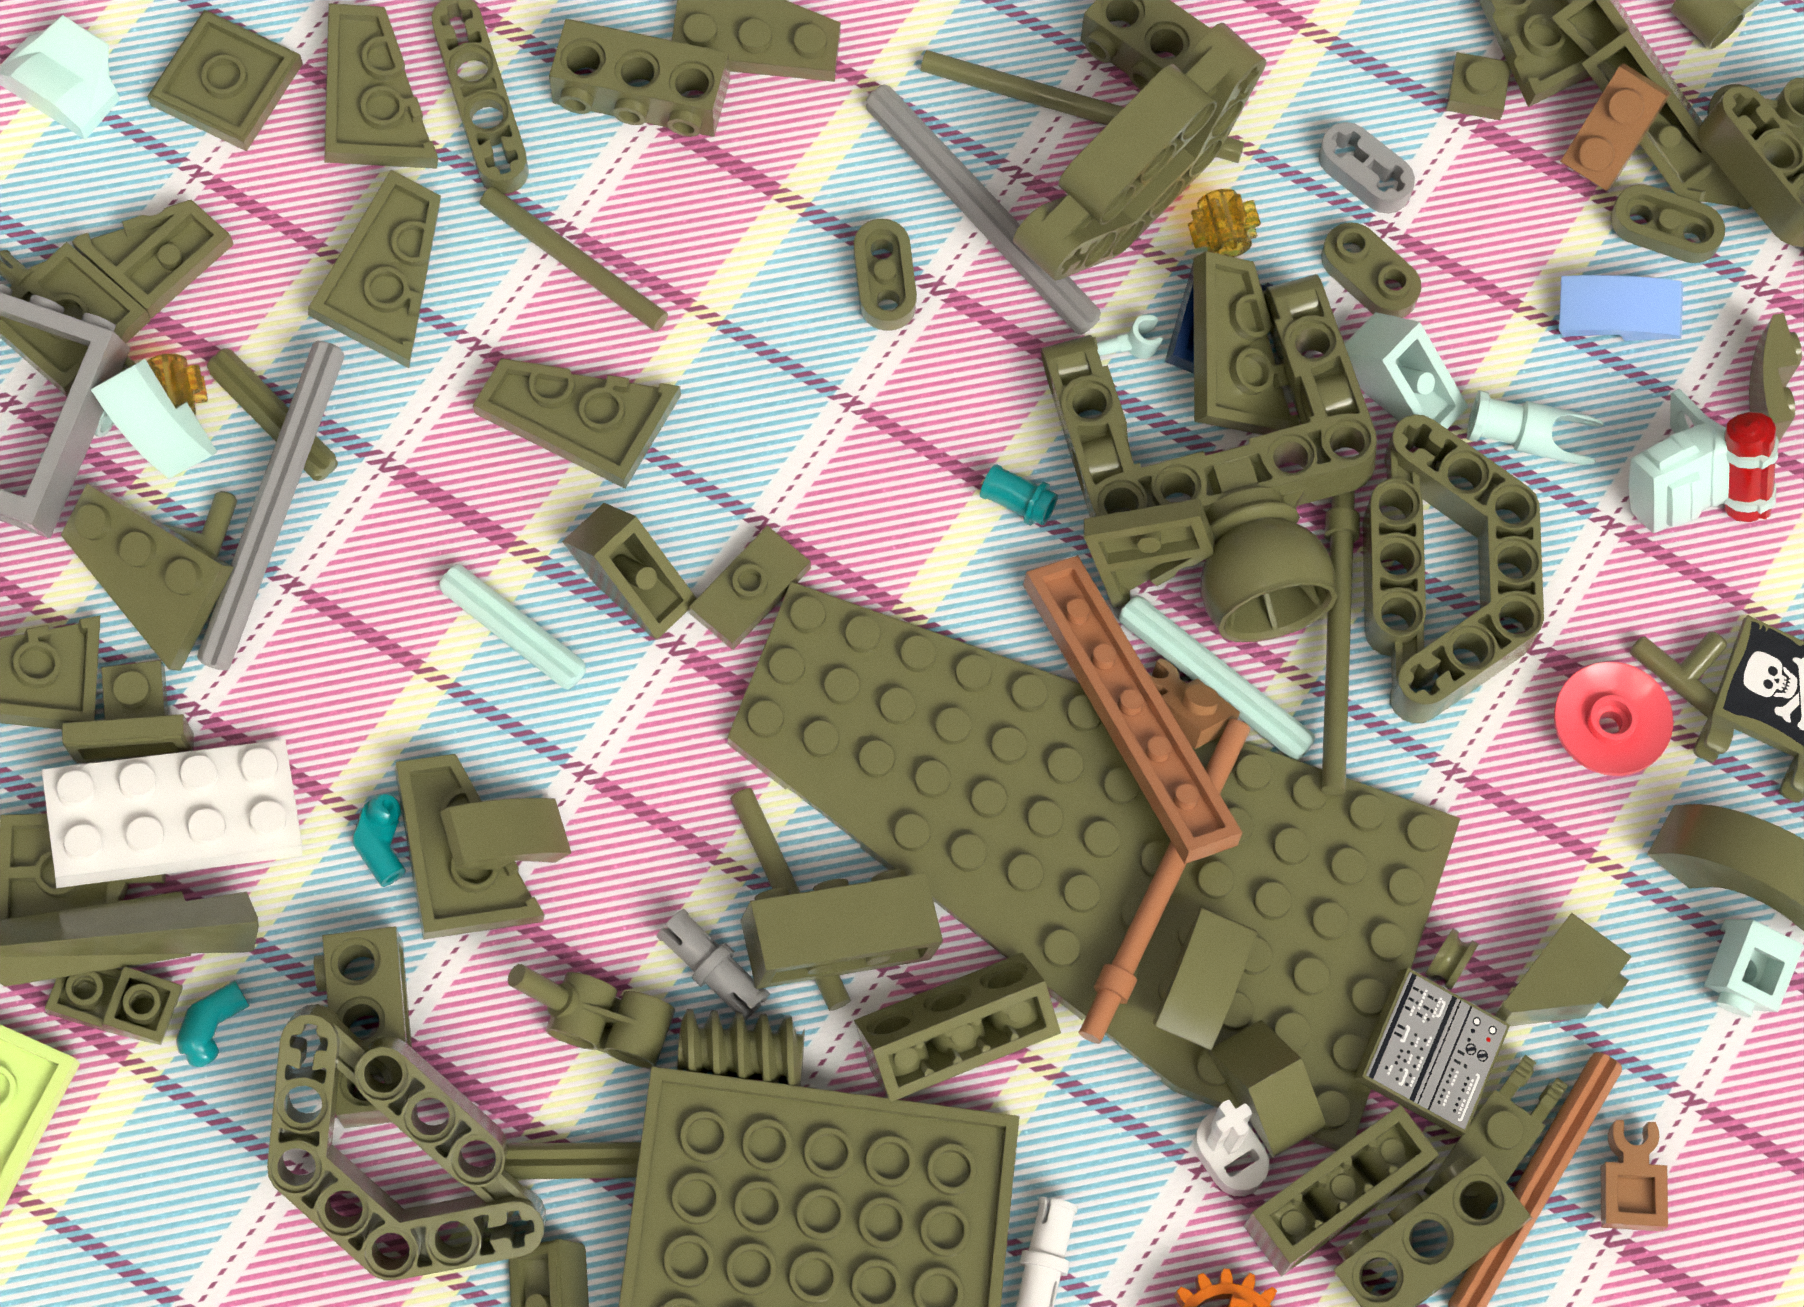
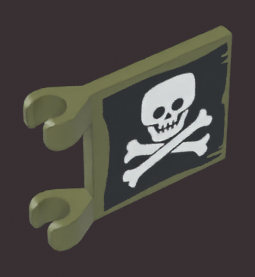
(1762, 699)

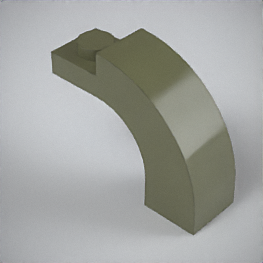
(1734, 852)

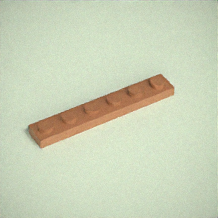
(1132, 710)

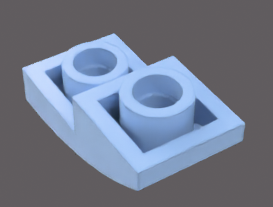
(1621, 306)

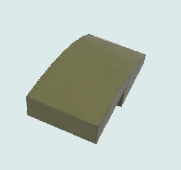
(1772, 367)
(505, 831)
(1205, 978)
(117, 1002)

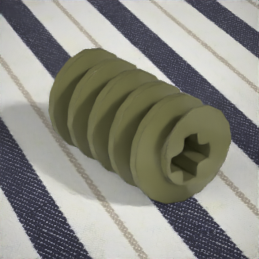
(740, 1049)

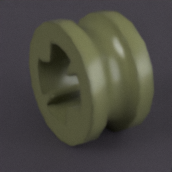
(1451, 959)

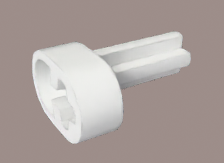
(1226, 1137)

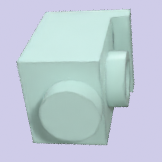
(1765, 959)

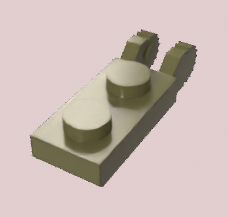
(1501, 1134)

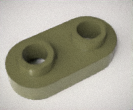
(1667, 221)
(1367, 270)
(885, 278)

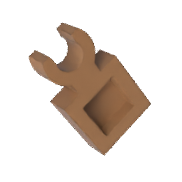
(1194, 705)
(1632, 1189)

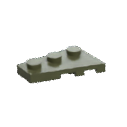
(762, 36)
(368, 94)
(383, 271)
(1233, 359)
(578, 417)
(147, 570)
(50, 675)
(446, 896)

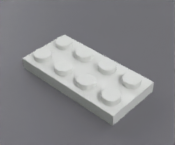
(171, 813)

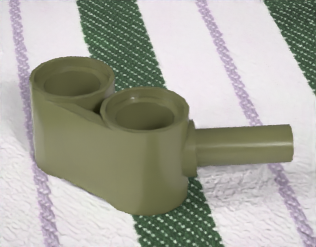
(592, 1018)

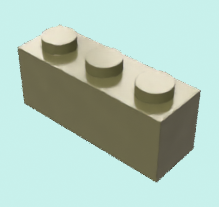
(840, 928)

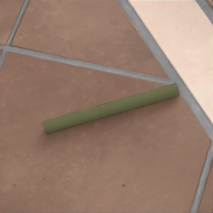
(574, 258)
(779, 876)

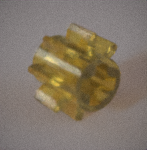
(1224, 223)
(179, 380)

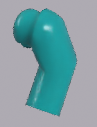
(374, 837)
(201, 1022)

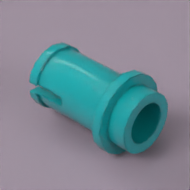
(1019, 495)

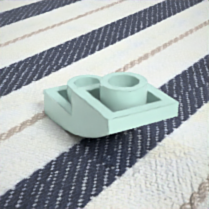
(150, 422)

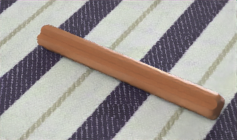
(1542, 1175)

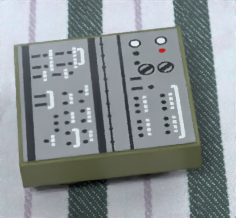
(1432, 1052)

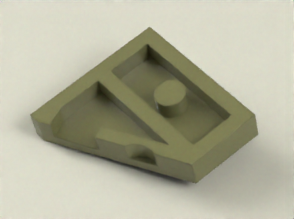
(1147, 545)

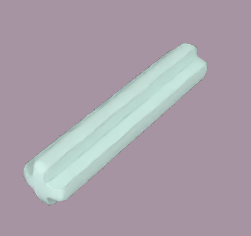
(512, 626)

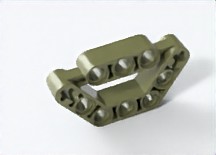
(1763, 153)
(1143, 157)
(1407, 483)
(334, 1172)

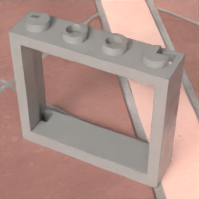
(79, 416)

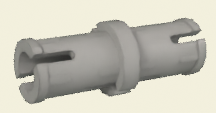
(712, 964)

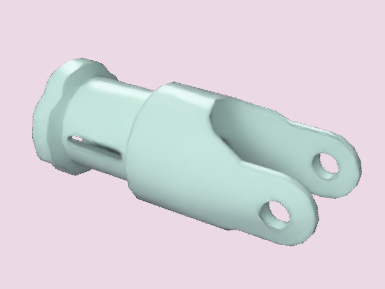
(1524, 426)

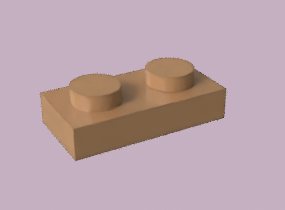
(1615, 127)

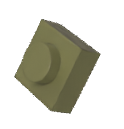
(1478, 86)
(134, 690)

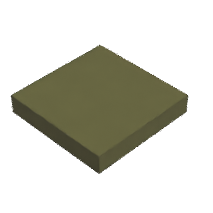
(225, 80)

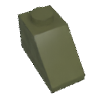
(630, 569)
(1568, 977)

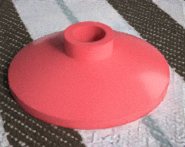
(1626, 697)

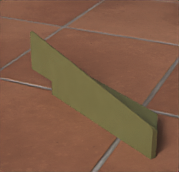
(1672, 140)
(123, 935)

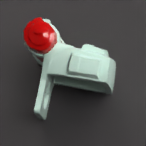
(1705, 468)

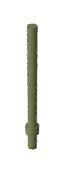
(1039, 94)
(1341, 530)

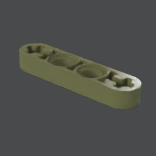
(479, 94)

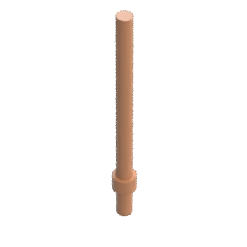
(1118, 979)

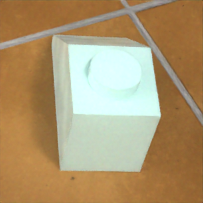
(1403, 370)

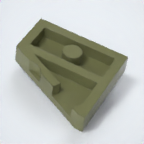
(157, 253)

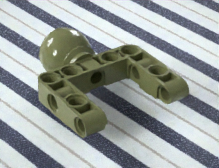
(1264, 567)

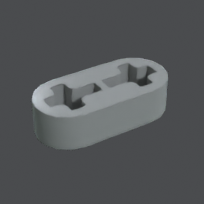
(1365, 168)

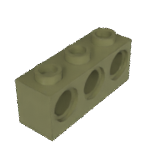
(1153, 28)
(630, 56)
(377, 995)
(957, 1026)
(1340, 1190)
(1466, 1243)

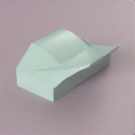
(63, 75)

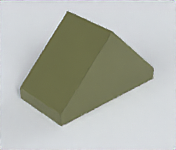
(1272, 1083)

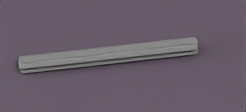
(977, 205)
(271, 505)

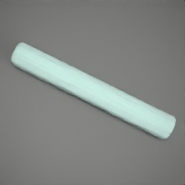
(1200, 663)

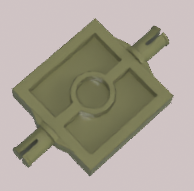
(80, 289)
(29, 874)

